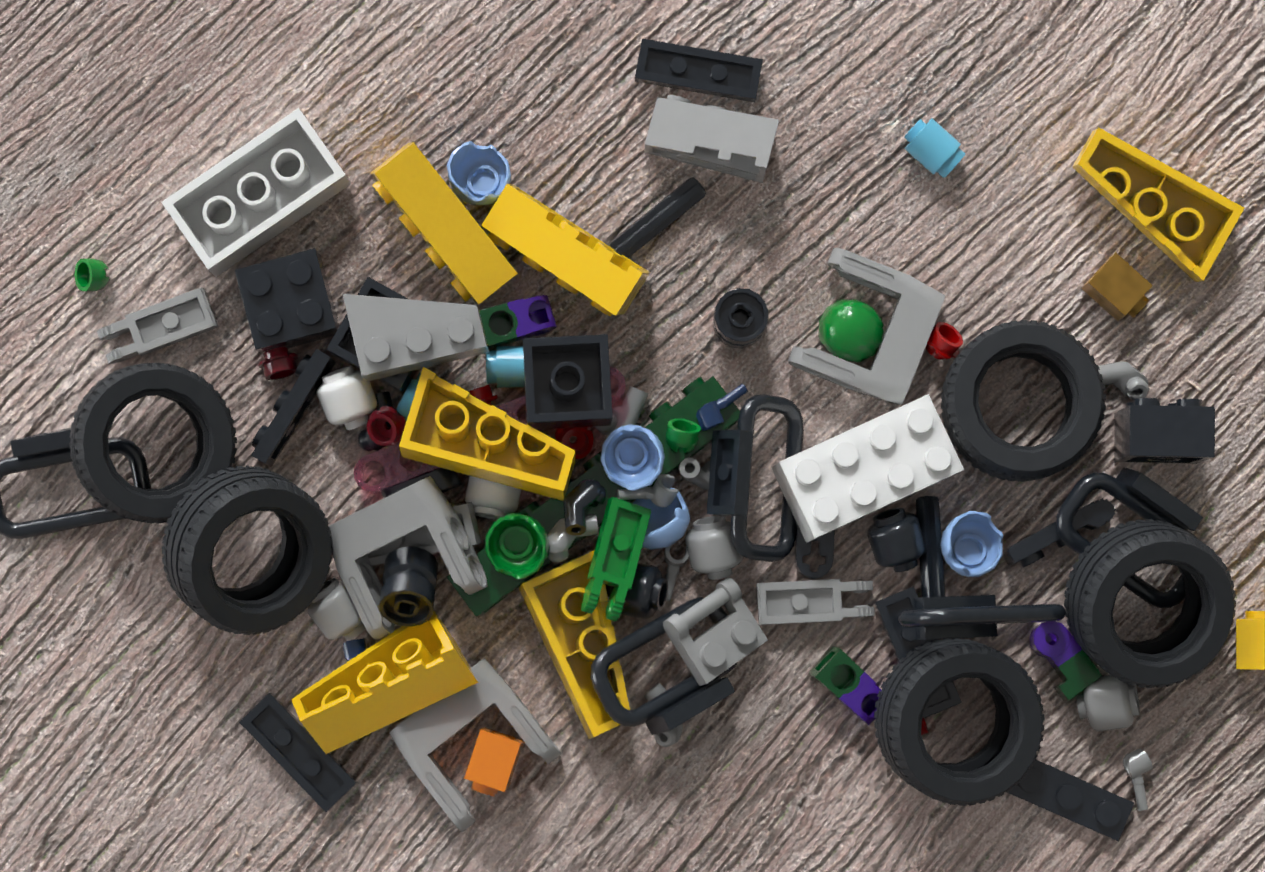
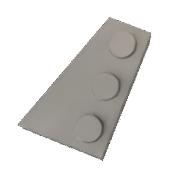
(711, 137)
(411, 334)

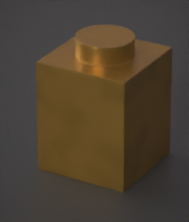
(1118, 288)

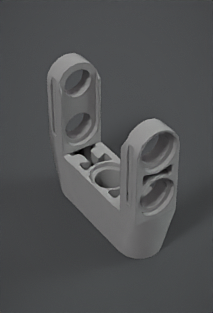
(902, 341)
(388, 521)
(437, 723)

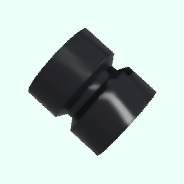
(740, 318)
(408, 586)

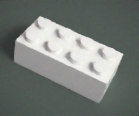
(256, 193)
(867, 468)

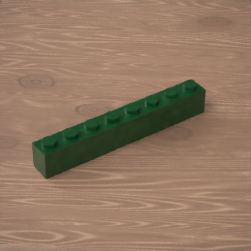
(548, 514)

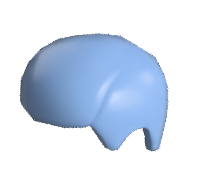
(478, 173)
(632, 457)
(666, 523)
(972, 544)

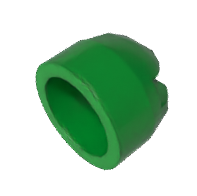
(91, 274)
(682, 434)

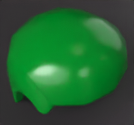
(851, 330)
(516, 545)

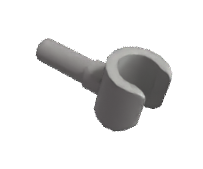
(659, 494)
(673, 569)
(1136, 764)

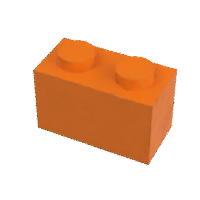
(493, 761)

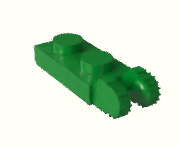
(616, 555)

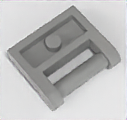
(723, 642)

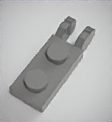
(161, 325)
(808, 601)

